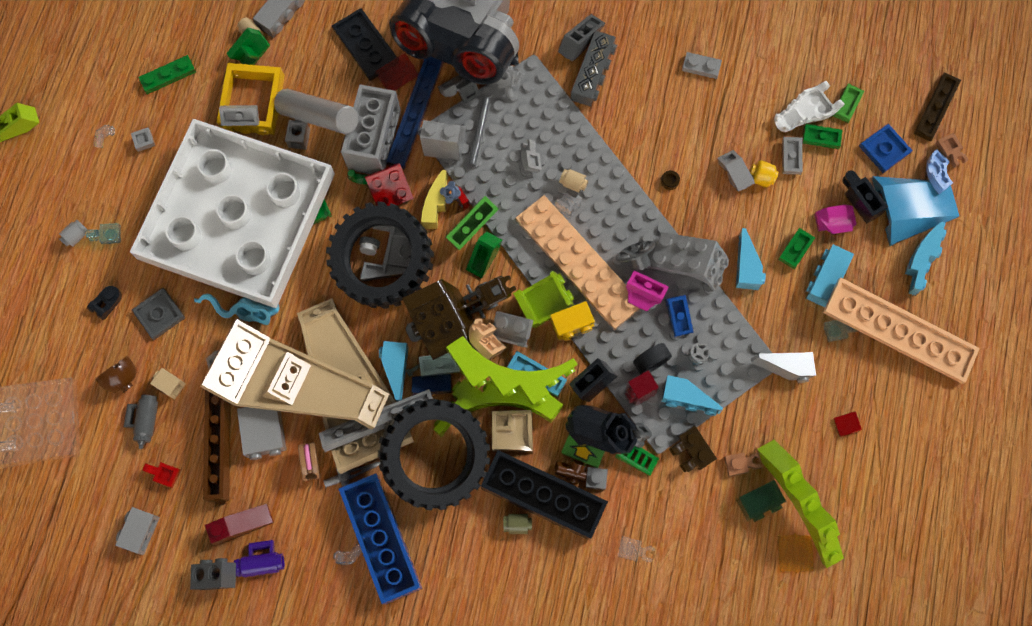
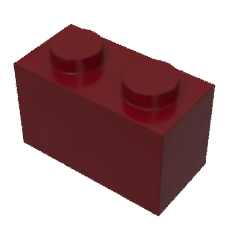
(641, 388)

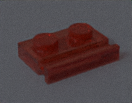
(397, 73)

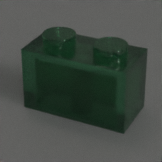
(760, 501)

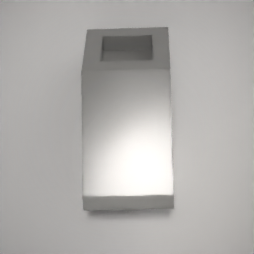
(737, 170)

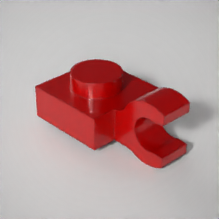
(163, 474)

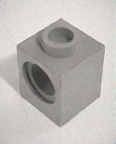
(297, 141)

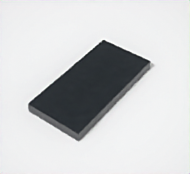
(364, 42)

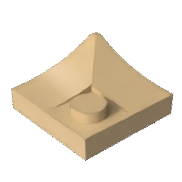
(512, 431)

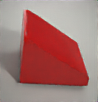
(847, 424)

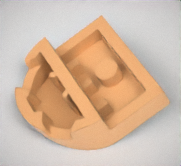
(484, 341)

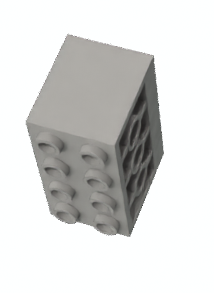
(371, 141)

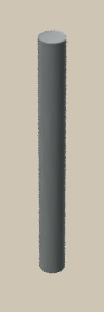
(479, 131)

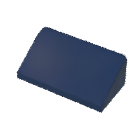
(436, 384)

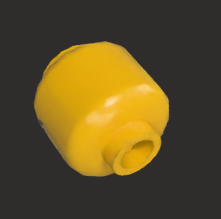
(764, 173)

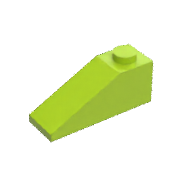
(17, 121)

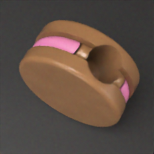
(308, 462)

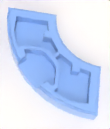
(937, 171)

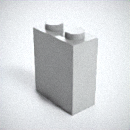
(261, 432)

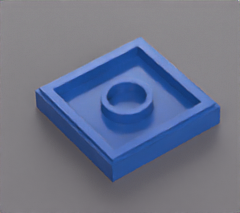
(885, 148)

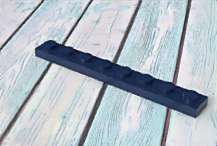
(415, 112)

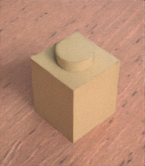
(167, 383)

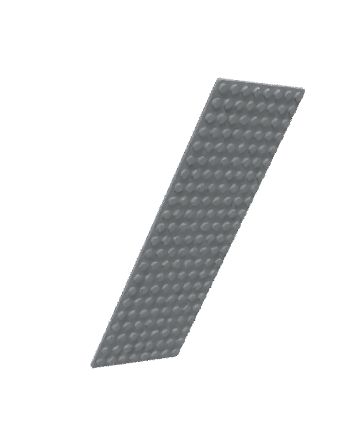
(610, 218)

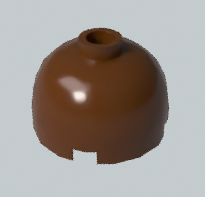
(118, 376)

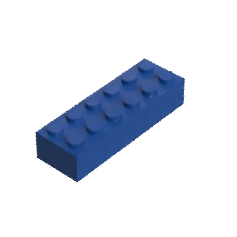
(380, 539)

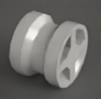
(699, 349)

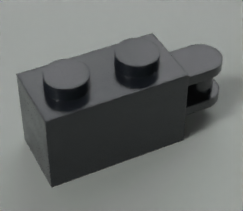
(863, 197)

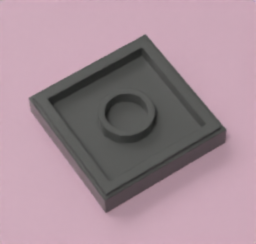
(158, 314)

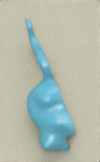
(245, 309)

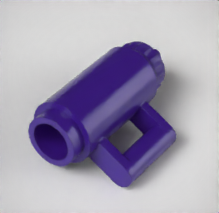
(260, 564)

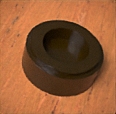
(670, 180)

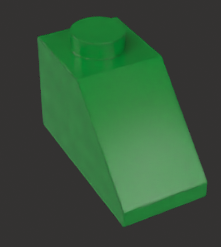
(483, 254)

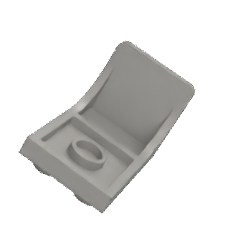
(690, 257)

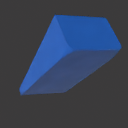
(679, 315)

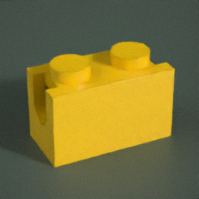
(572, 321)

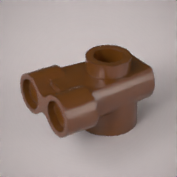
(574, 472)

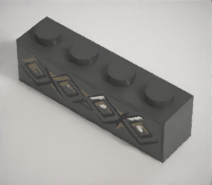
(593, 68)

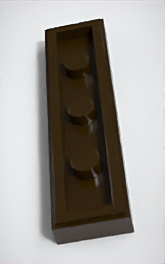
(937, 106)

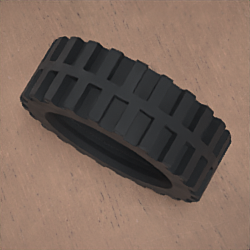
(353, 228)
(469, 477)

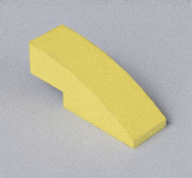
(434, 202)

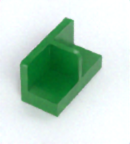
(249, 47)

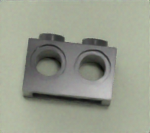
(213, 575)

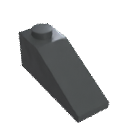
(580, 37)

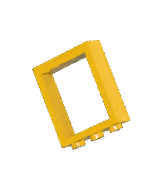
(253, 72)

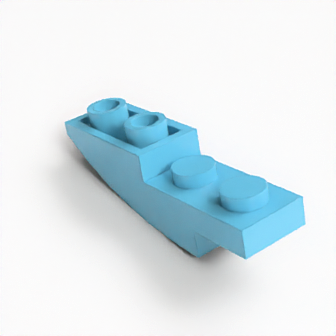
(923, 256)

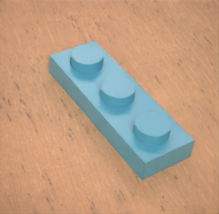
(524, 363)

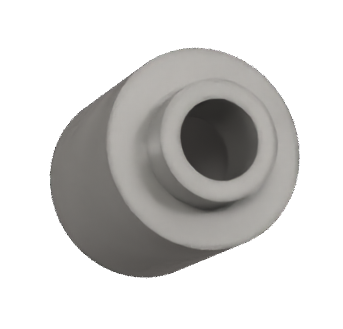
(72, 233)

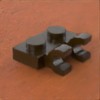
(697, 448)

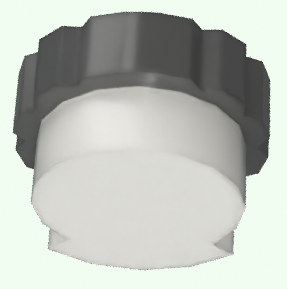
(369, 245)

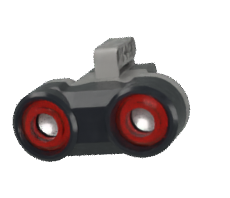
(462, 33)

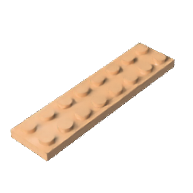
(577, 261)
(901, 330)

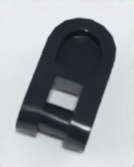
(110, 296)

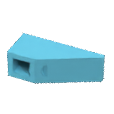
(684, 393)

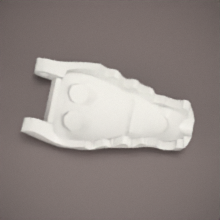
(808, 107)

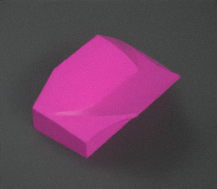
(836, 219)
(644, 291)

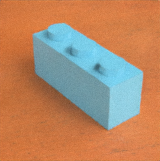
(833, 267)

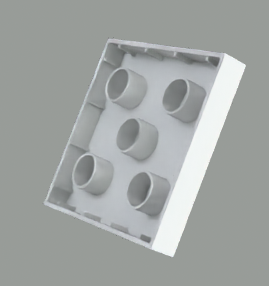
(233, 213)

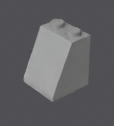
(442, 140)

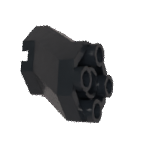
(601, 429)

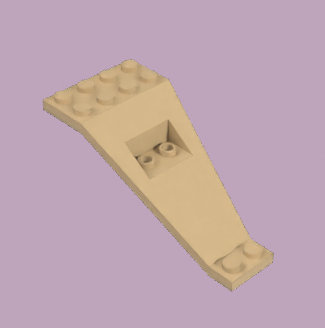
(332, 342)
(255, 367)

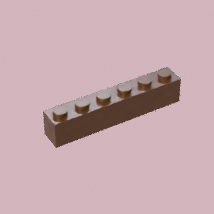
(216, 449)

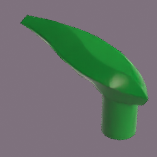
(357, 178)

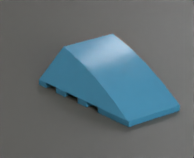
(913, 206)

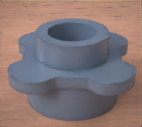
(455, 192)

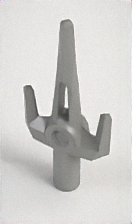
(345, 477)

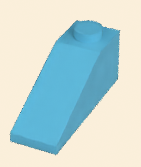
(749, 266)
(394, 360)

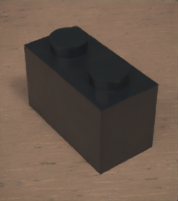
(593, 380)

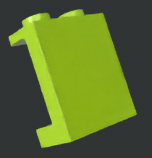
(544, 299)

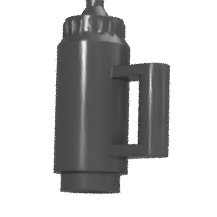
(144, 421)

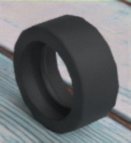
(652, 358)

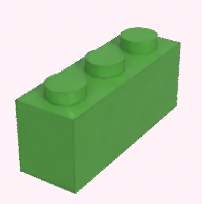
(471, 222)

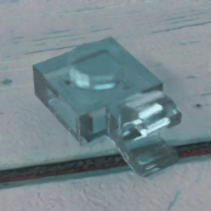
(106, 234)
(837, 330)

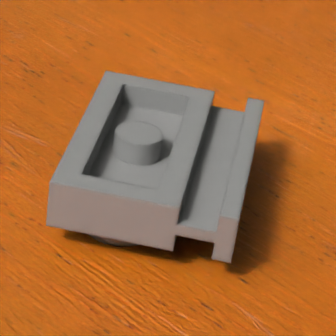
(512, 328)

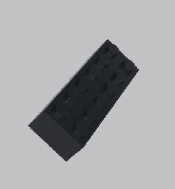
(544, 495)

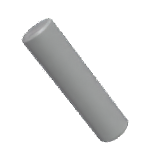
(316, 111)

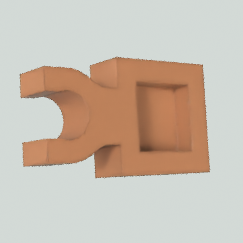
(951, 148)
(739, 464)

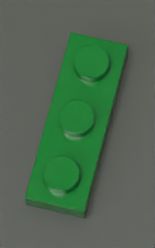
(167, 74)

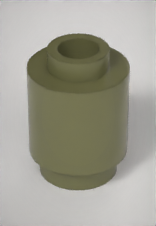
(517, 523)

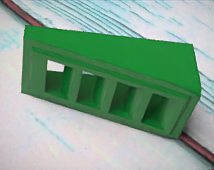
(627, 460)

